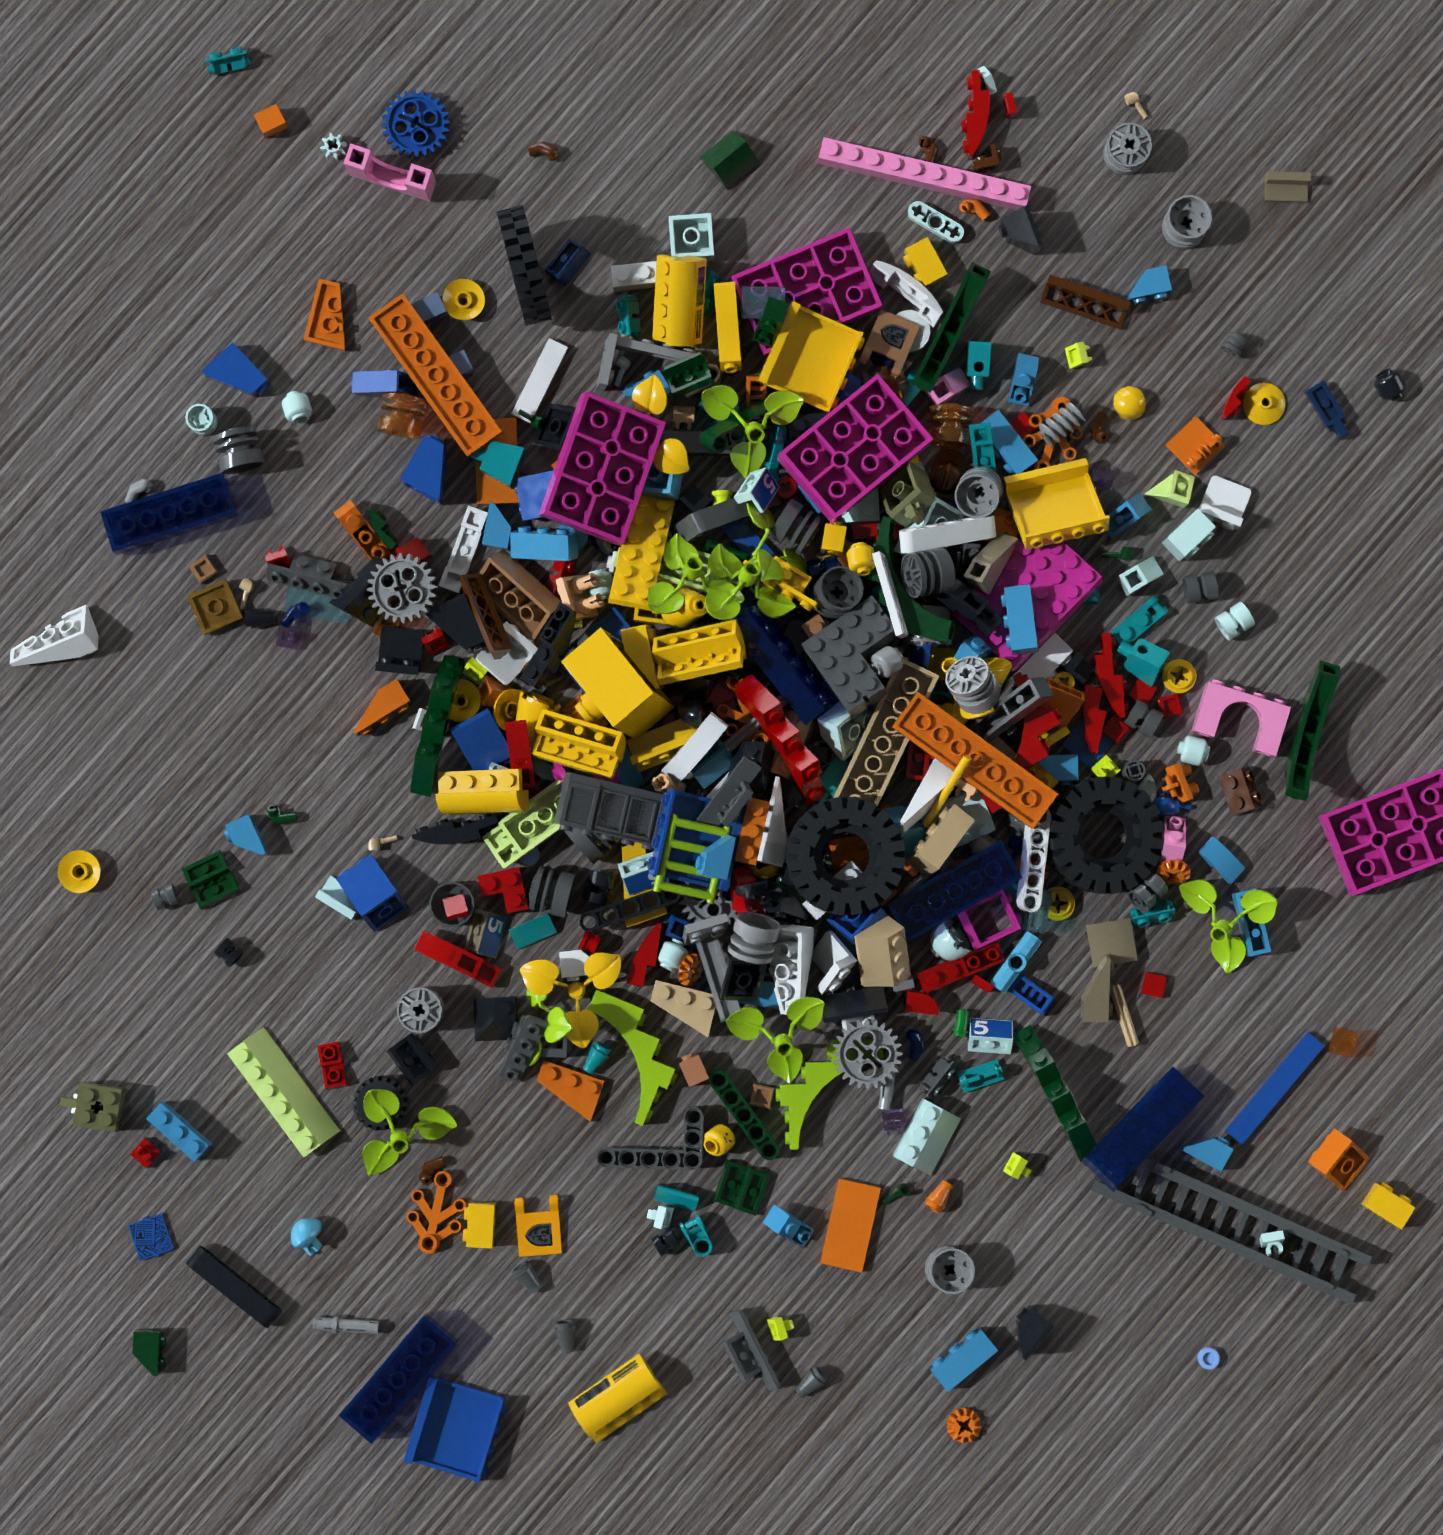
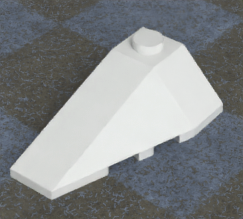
(65, 640)
(926, 794)
(774, 841)
(791, 963)

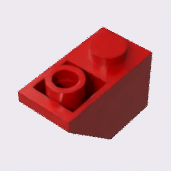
(416, 549)

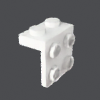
(1225, 502)
(512, 663)
(833, 960)

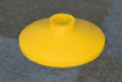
(466, 290)
(1264, 414)
(472, 701)
(506, 707)
(68, 871)

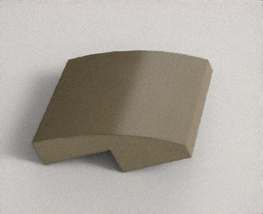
(1114, 939)

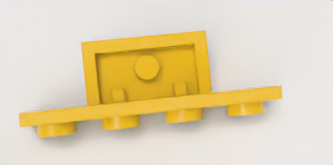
(793, 585)

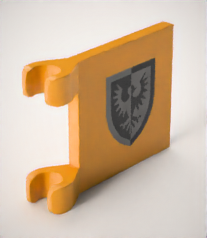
(538, 1231)

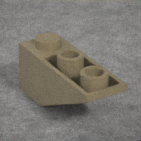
(990, 562)
(1095, 998)

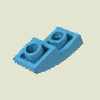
(629, 773)
(1221, 859)

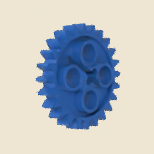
(406, 140)

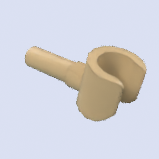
(1133, 98)
(247, 586)
(374, 844)

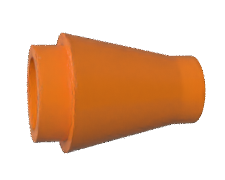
(939, 1196)

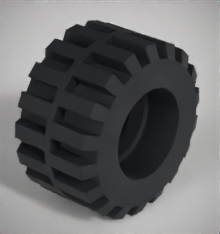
(383, 1083)

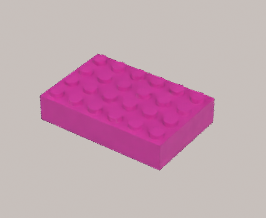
(820, 277)
(854, 448)
(602, 468)
(1058, 586)
(1388, 833)

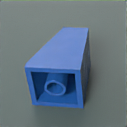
(427, 469)
(531, 493)
(482, 741)
(372, 893)

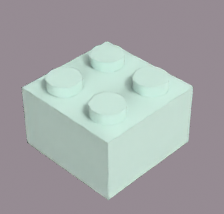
(691, 236)
(1184, 540)

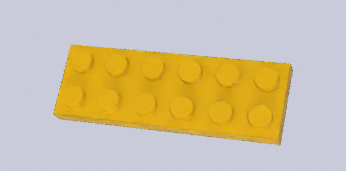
(642, 553)

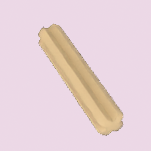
(1124, 1016)

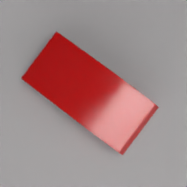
(1231, 405)
(332, 1065)

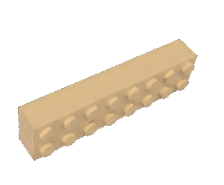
(880, 743)

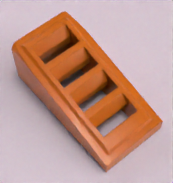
(753, 378)

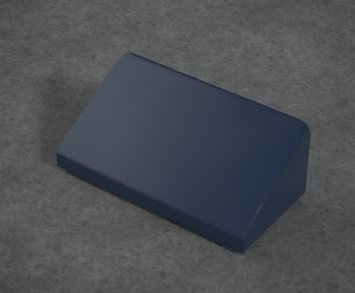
(567, 261)

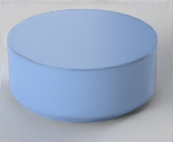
(531, 857)
(1208, 1358)

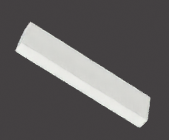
(540, 379)
(890, 594)

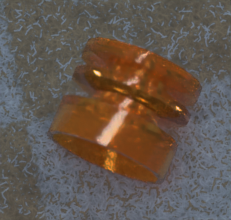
(402, 410)
(949, 423)

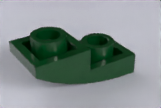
(379, 524)

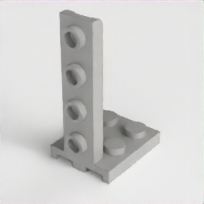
(627, 343)
(705, 936)

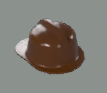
(946, 472)

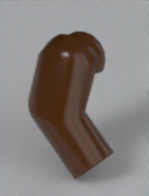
(545, 148)
(928, 148)
(1096, 428)
(428, 1170)

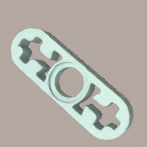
(937, 231)

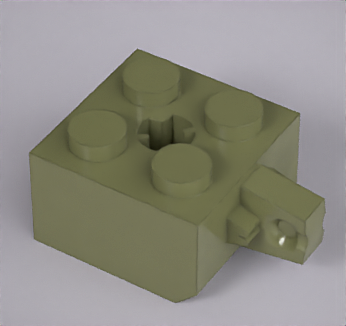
(907, 494)
(84, 1106)

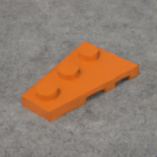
(326, 317)
(572, 1087)

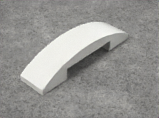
(910, 288)
(464, 548)
(695, 748)

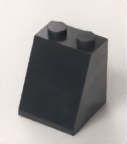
(458, 622)

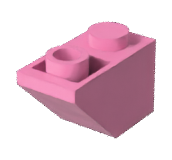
(948, 387)
(1174, 838)

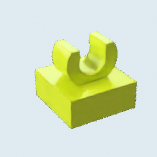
(1077, 355)
(475, 671)
(1105, 768)
(1016, 1167)
(779, 1327)

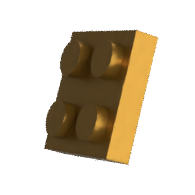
(215, 607)

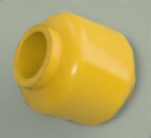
(861, 558)
(718, 1140)

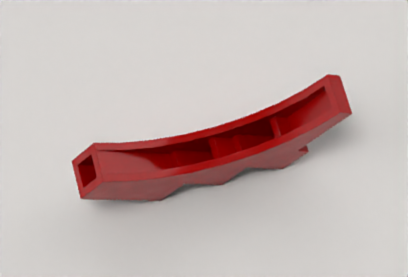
(784, 735)
(1032, 747)

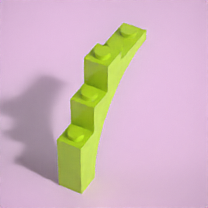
(625, 1019)
(816, 1075)

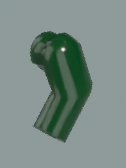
(279, 816)

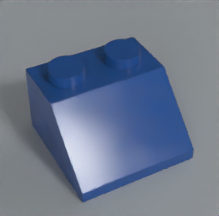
(853, 924)

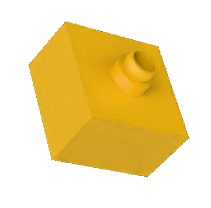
(615, 686)

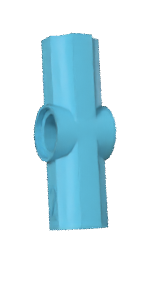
(1024, 950)

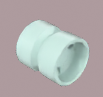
(201, 419)
(1237, 619)

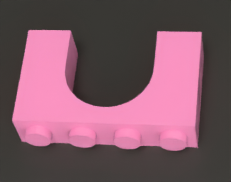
(414, 182)
(1271, 714)

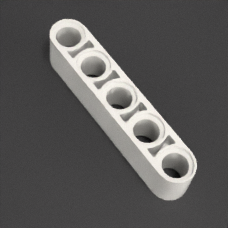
(947, 533)
(1037, 869)

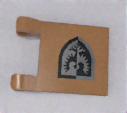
(890, 338)

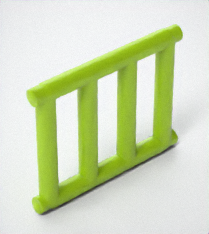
(670, 842)

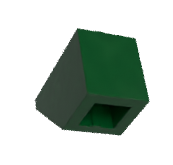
(770, 321)
(148, 1349)

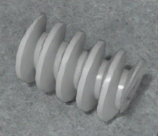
(1060, 424)

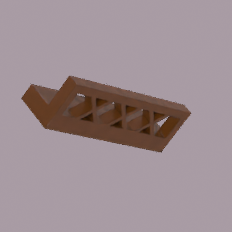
(1088, 294)
(486, 615)

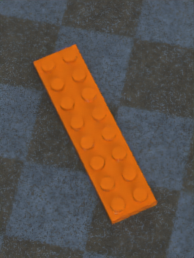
(435, 375)
(988, 770)

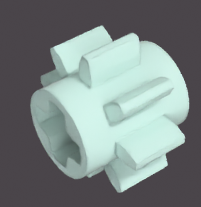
(333, 141)

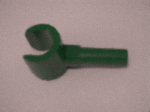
(535, 420)
(1126, 554)
(896, 1194)

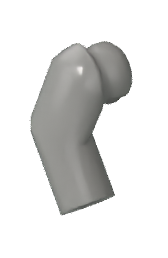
(138, 487)

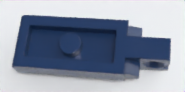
(1327, 409)

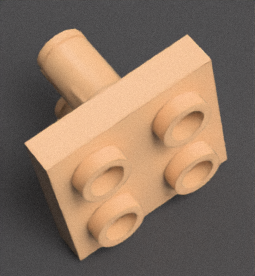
(575, 595)

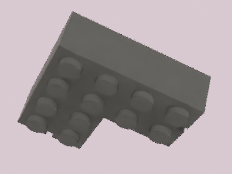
(842, 651)

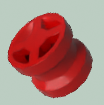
(787, 488)
(590, 942)

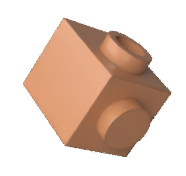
(814, 625)
(693, 1069)

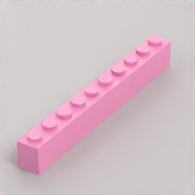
(923, 174)

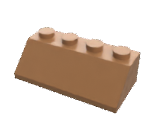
(518, 594)

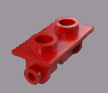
(564, 569)

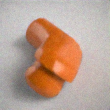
(974, 206)

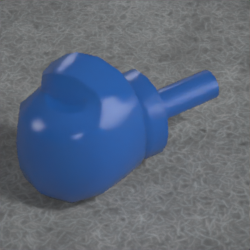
(1168, 805)

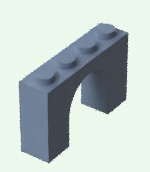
(432, 309)

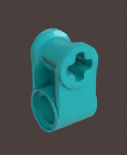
(696, 1234)

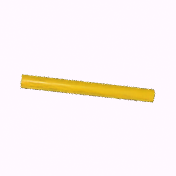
(946, 791)

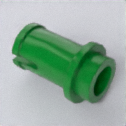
(961, 1023)

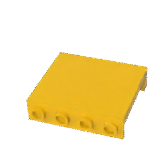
(811, 357)
(1055, 504)

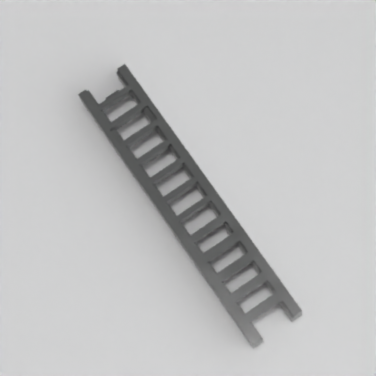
(1267, 1217)

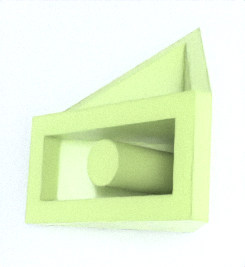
(1174, 489)

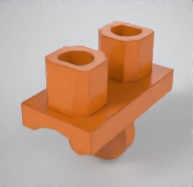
(1178, 784)

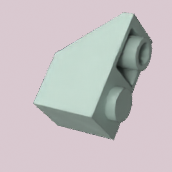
(1139, 575)

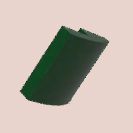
(210, 880)
(741, 1187)

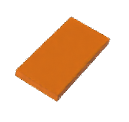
(489, 489)
(850, 1225)

